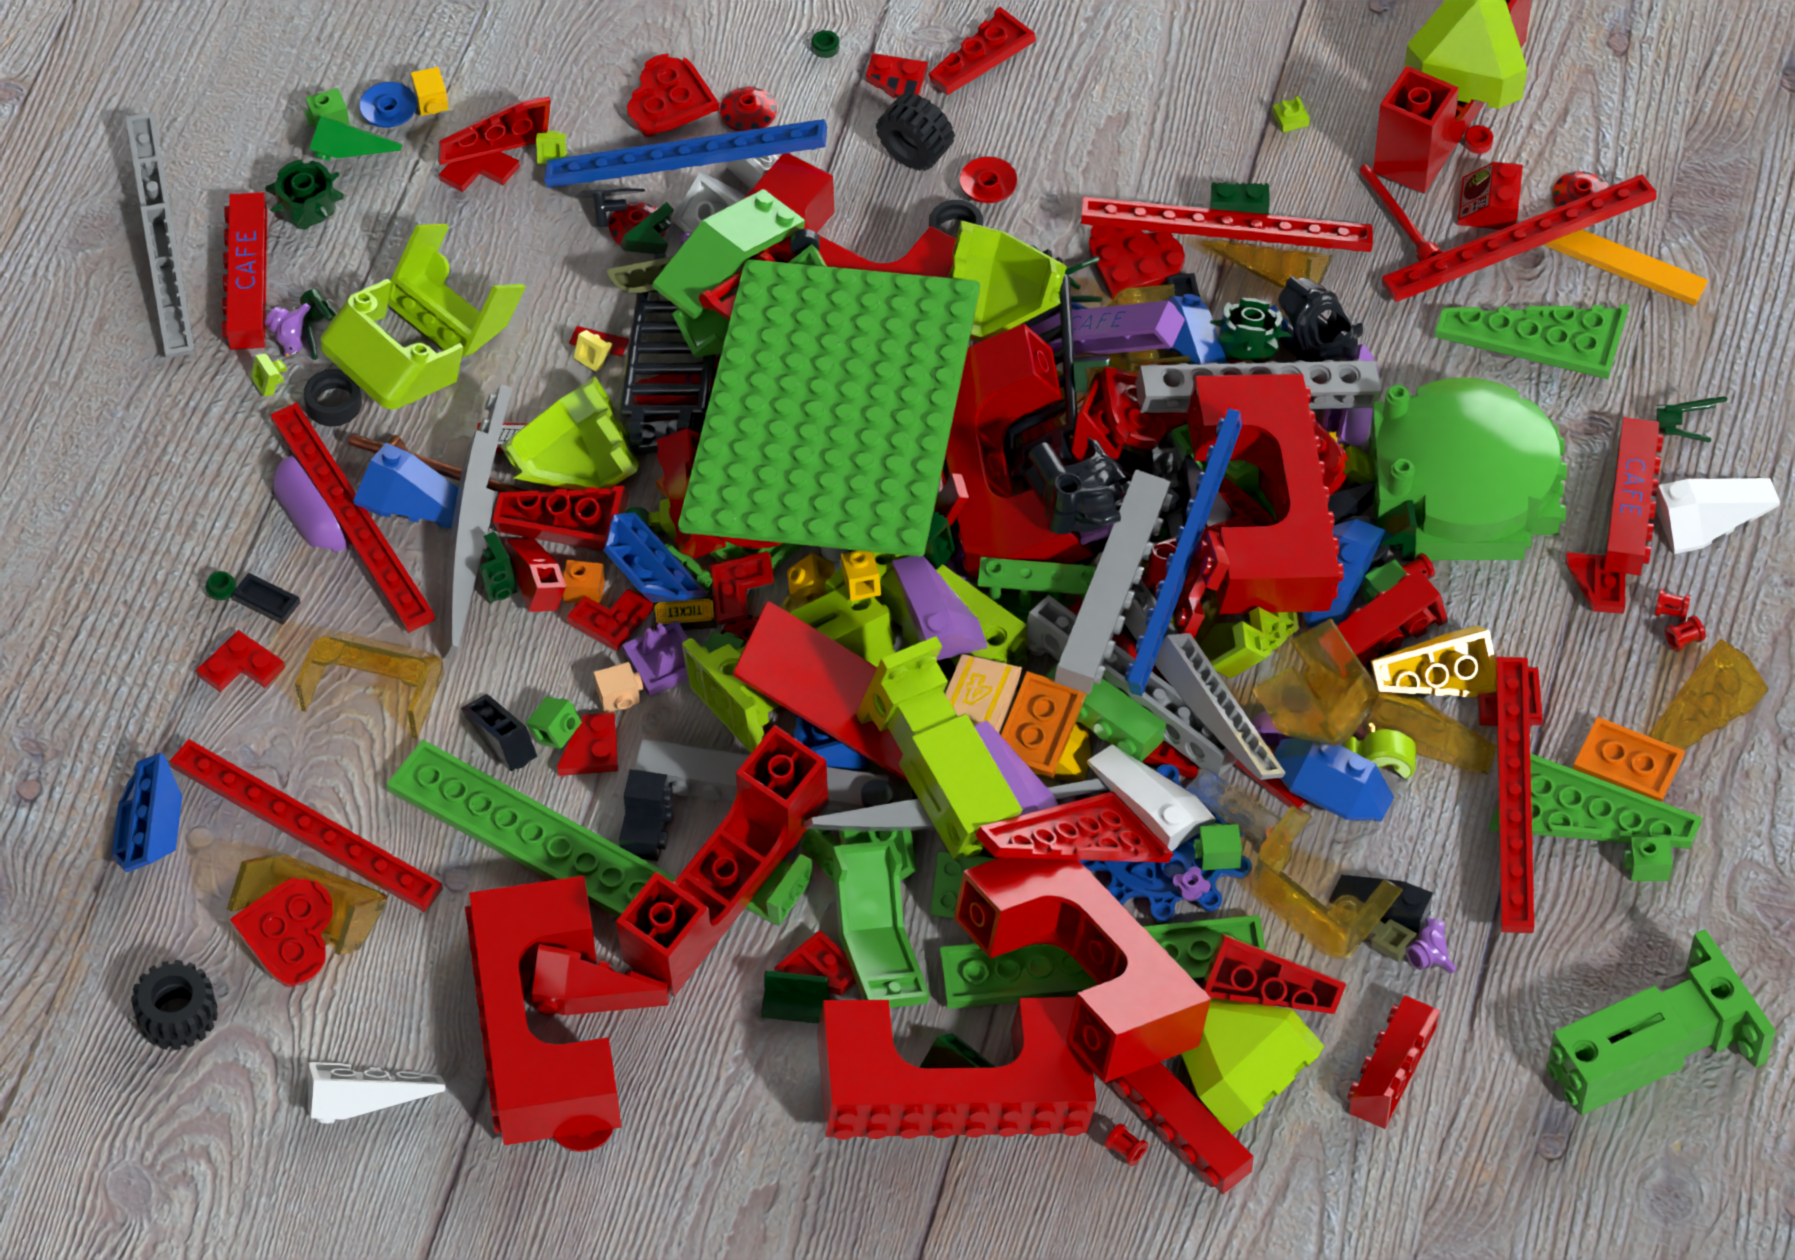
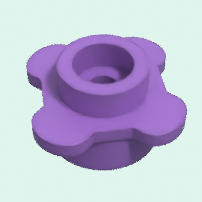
(1188, 891)

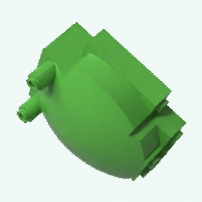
(1474, 465)

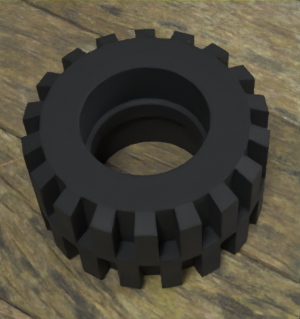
(915, 131)
(168, 983)

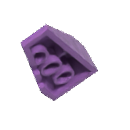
(937, 608)
(1023, 782)

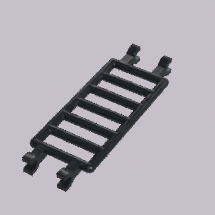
(633, 368)
(1060, 436)

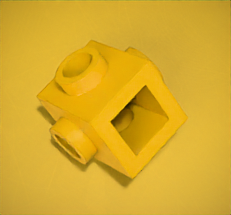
(809, 577)

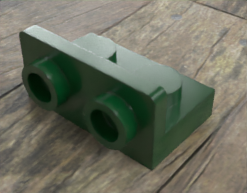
(497, 570)

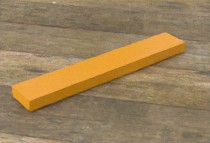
(1631, 265)

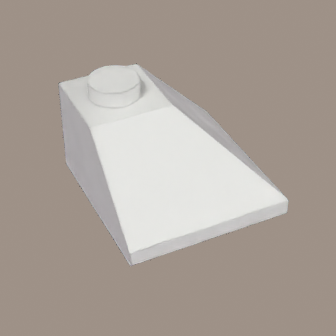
(703, 200)

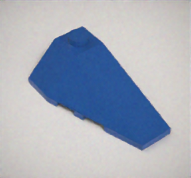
(1197, 335)
(406, 487)
(834, 751)

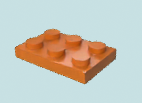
(1042, 722)
(1629, 759)

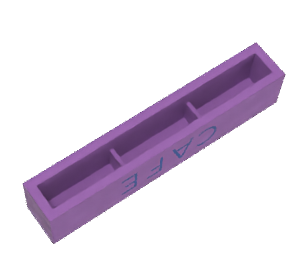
(1119, 328)

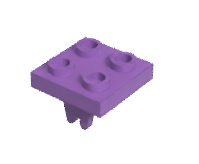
(658, 657)

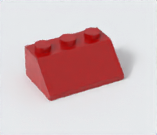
(1093, 422)

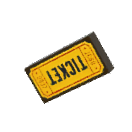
(689, 613)

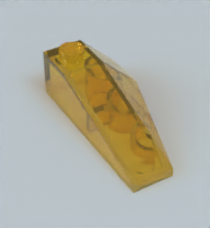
(1271, 263)
(1714, 694)
(1433, 731)

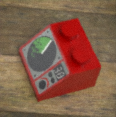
(1491, 196)

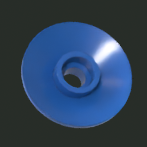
(388, 104)

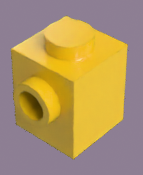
(429, 91)
(860, 575)

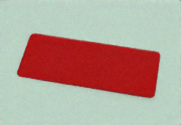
(618, 343)

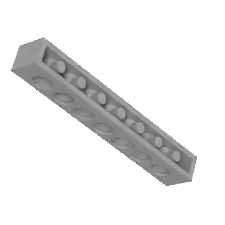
(1331, 392)
(1050, 628)

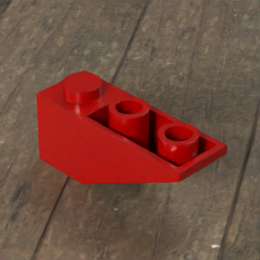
(536, 574)

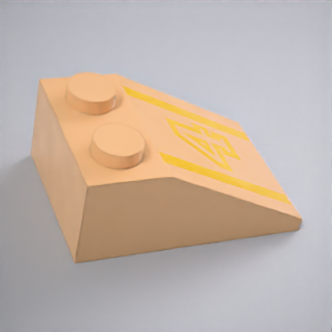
(983, 690)

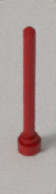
(1424, 248)

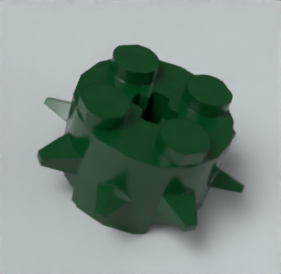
(305, 193)
(1250, 330)

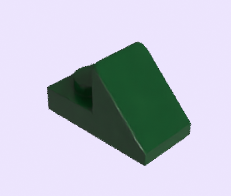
(646, 235)
(1400, 529)

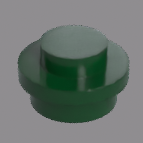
(220, 585)

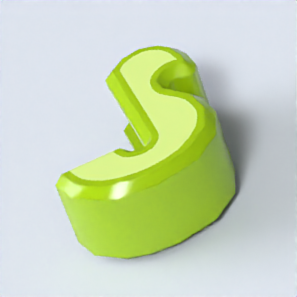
(1387, 748)

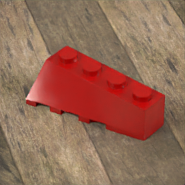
(677, 456)
(1394, 617)
(1393, 1062)

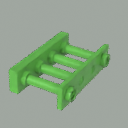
(1030, 576)

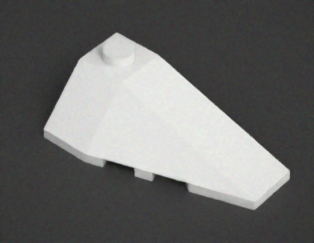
(1704, 509)
(1156, 800)
(344, 1093)

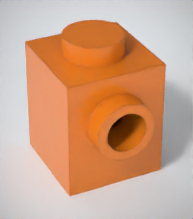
(583, 580)

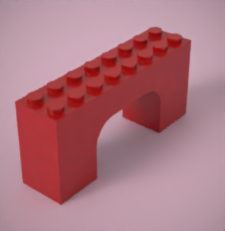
(1425, 122)
(811, 196)
(997, 386)
(1296, 560)
(678, 923)
(1143, 998)
(533, 1084)
(881, 1095)

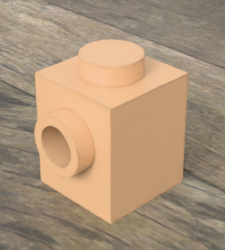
(618, 687)

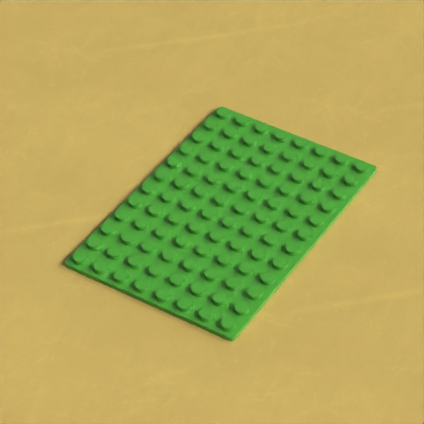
(831, 408)

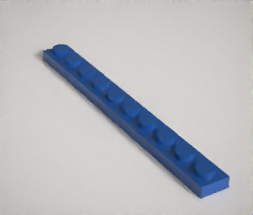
(686, 153)
(1180, 561)

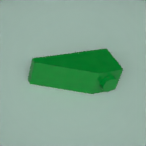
(343, 140)

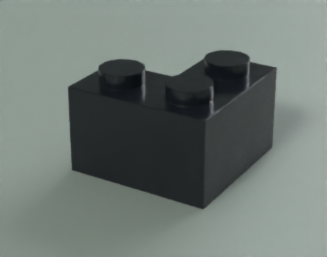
(646, 814)

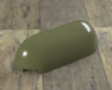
(637, 277)

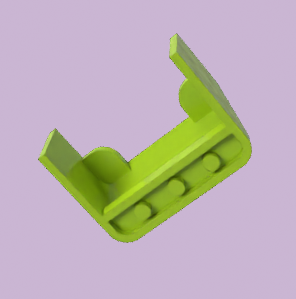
(435, 309)
(376, 361)

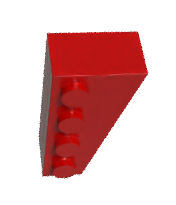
(562, 515)
(1261, 977)

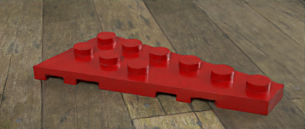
(1078, 830)

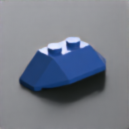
(1357, 548)
(648, 561)
(1334, 779)
(147, 815)

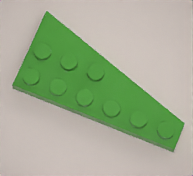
(1544, 334)
(1591, 809)

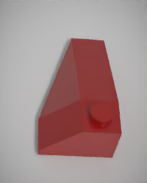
(502, 130)
(575, 986)

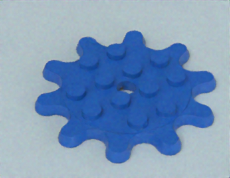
(1155, 879)

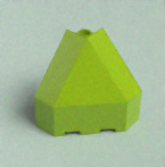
(1473, 49)
(1012, 277)
(573, 443)
(1243, 644)
(1248, 1058)

